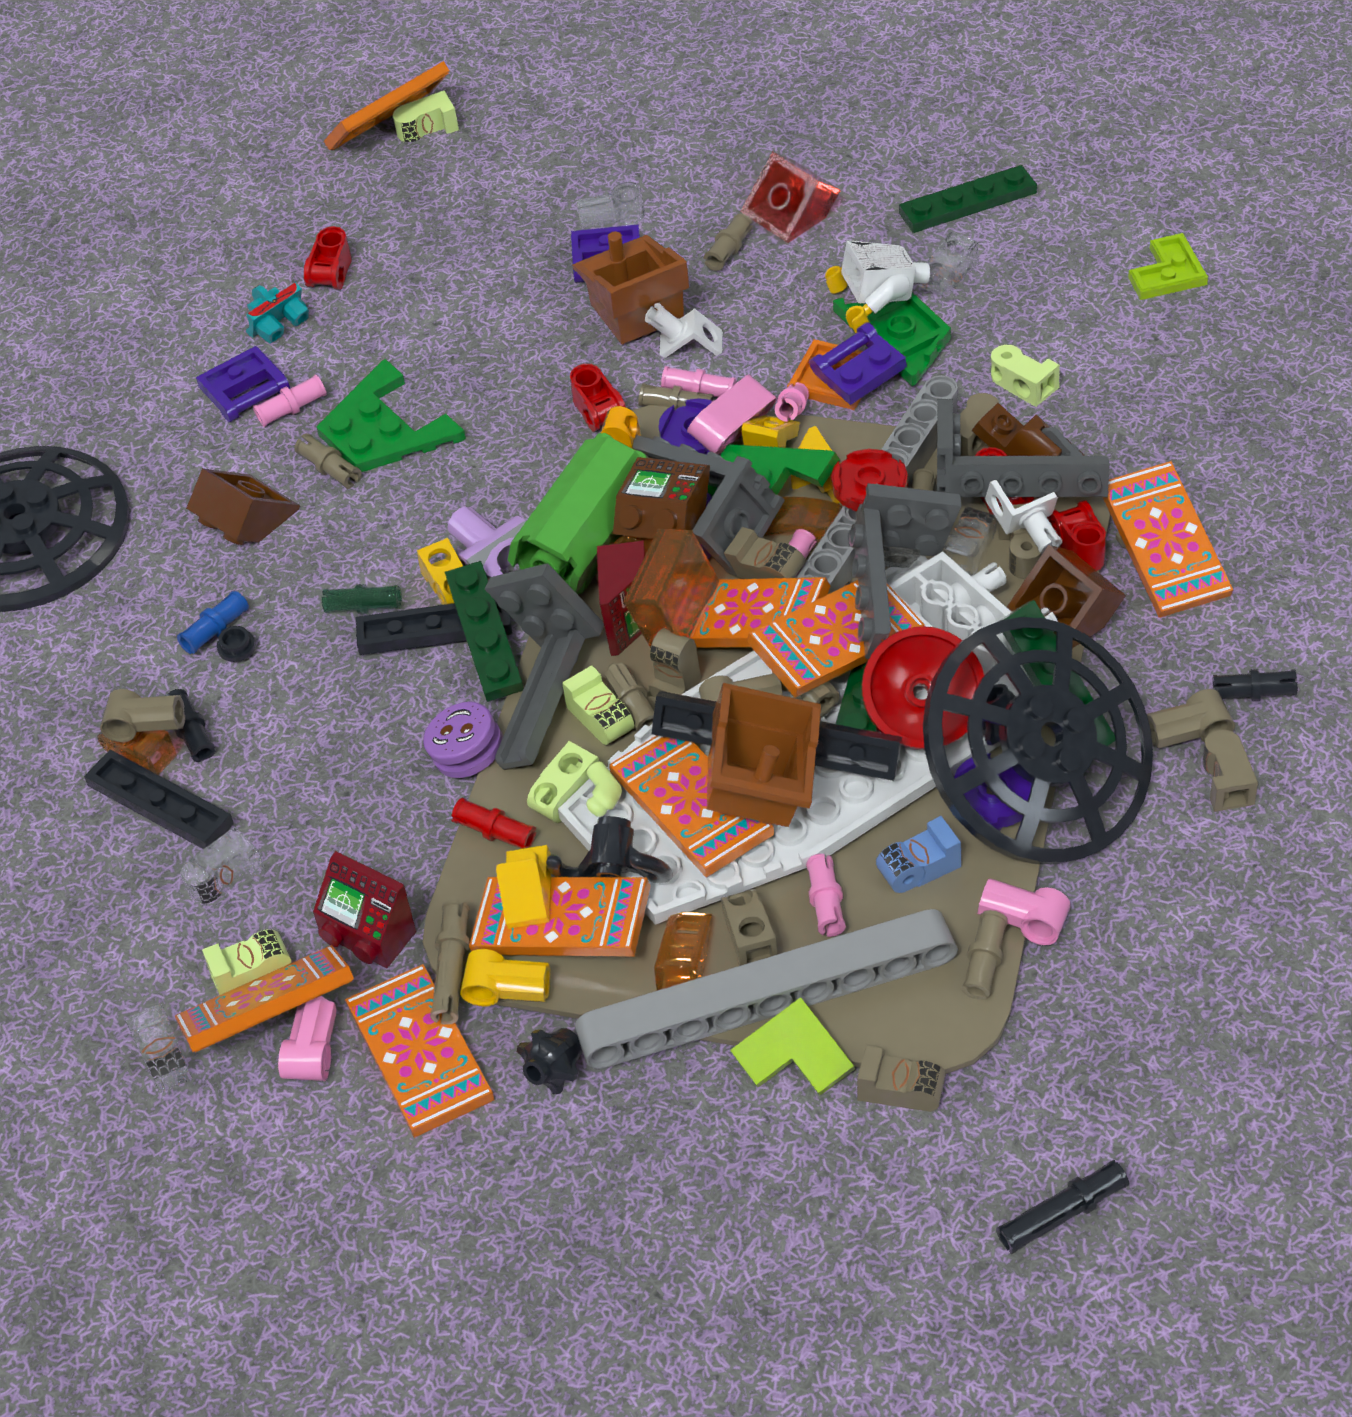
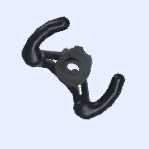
(612, 855)

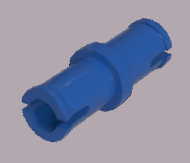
(212, 622)

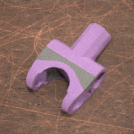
(484, 540)

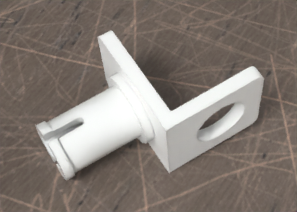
(680, 331)
(1029, 516)

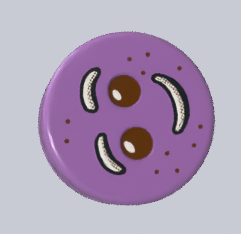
(462, 739)

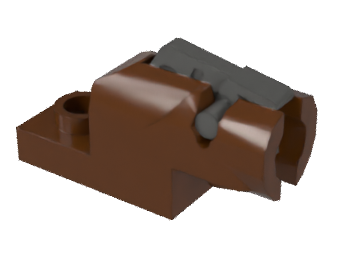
(1035, 438)

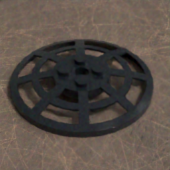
(43, 516)
(1024, 747)

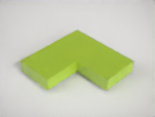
(1175, 269)
(797, 1038)

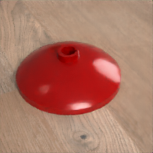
(910, 661)

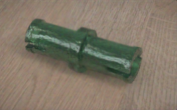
(361, 598)

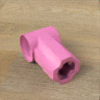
(1037, 913)
(308, 1049)

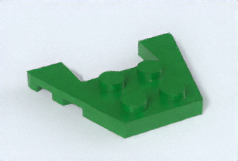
(371, 433)
(779, 463)

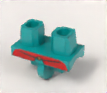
(271, 307)

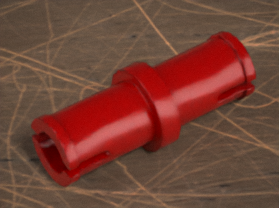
(493, 824)

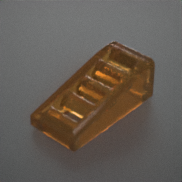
(682, 954)

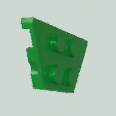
(910, 329)

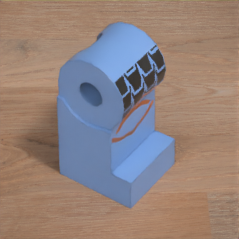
(921, 857)

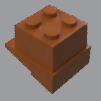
(631, 280)
(761, 755)

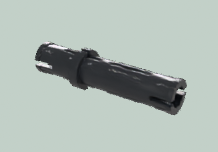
(1077, 1198)

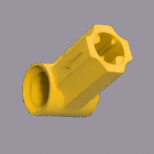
(494, 978)

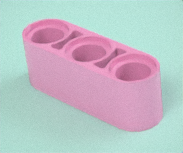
(723, 418)

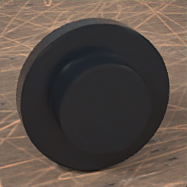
(235, 644)

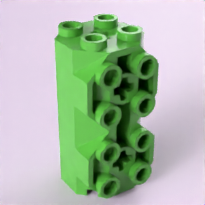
(576, 513)

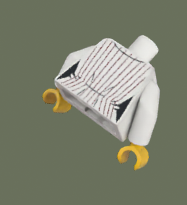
(875, 277)

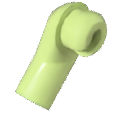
(606, 790)

